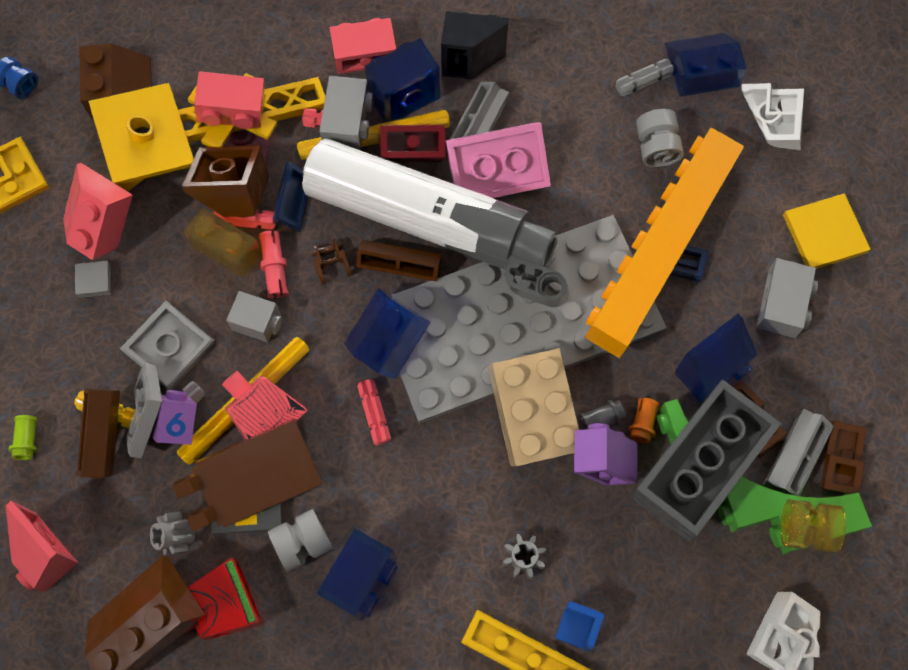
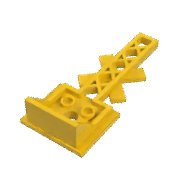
(166, 145)

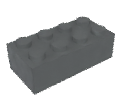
(706, 461)

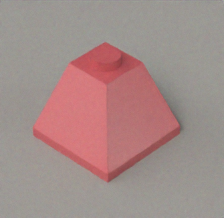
(35, 549)

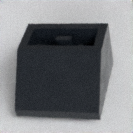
(472, 43)

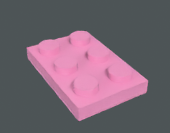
(500, 161)

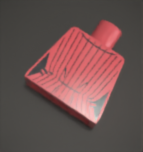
(259, 405)

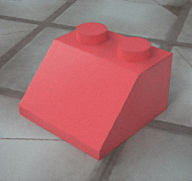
(95, 213)

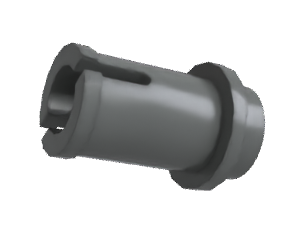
(607, 414)

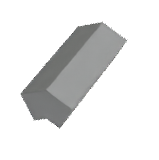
(482, 110)
(799, 453)

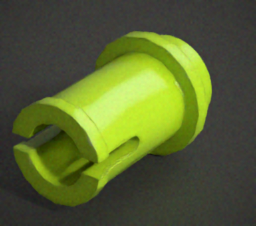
(24, 438)

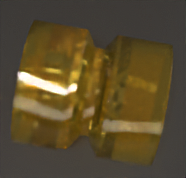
(818, 526)

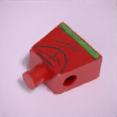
(225, 602)

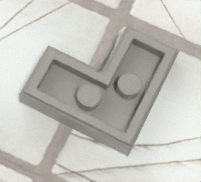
(147, 403)

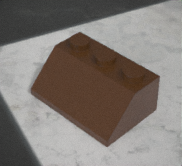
(141, 620)

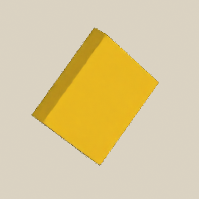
(826, 232)

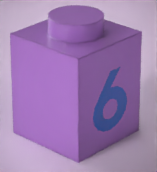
(175, 419)

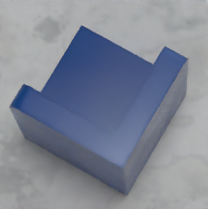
(579, 626)

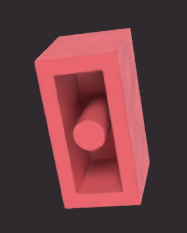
(360, 43)
(229, 100)

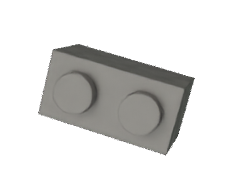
(346, 111)
(787, 298)

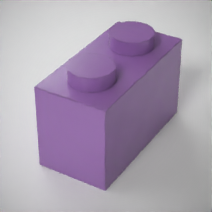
(605, 455)

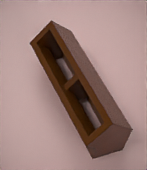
(399, 254)
(98, 433)

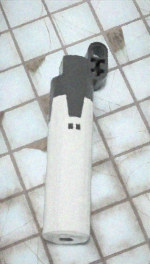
(437, 213)

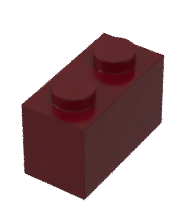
(412, 143)

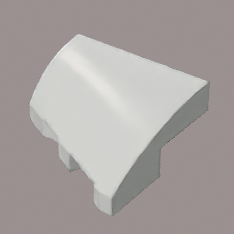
(779, 127)
(795, 627)

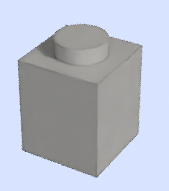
(254, 317)

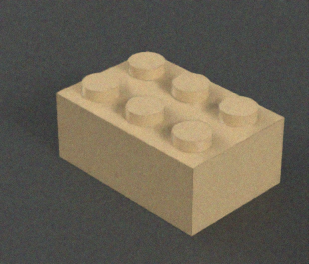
(534, 407)

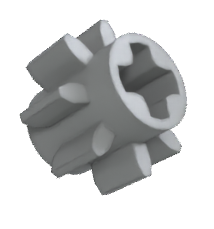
(171, 534)
(520, 565)

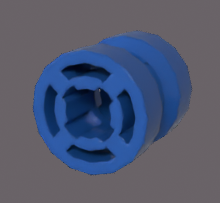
(17, 79)

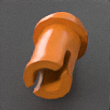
(644, 421)

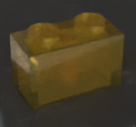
(222, 242)

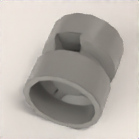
(659, 138)
(300, 540)

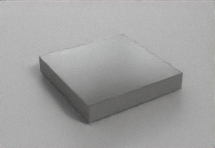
(169, 343)

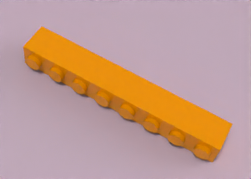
(663, 244)

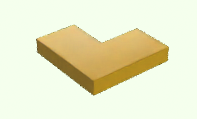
(21, 175)

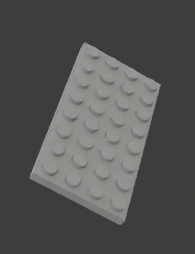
(484, 322)

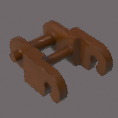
(341, 257)

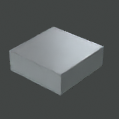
(92, 279)

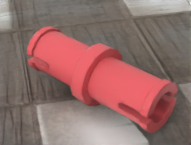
(273, 264)

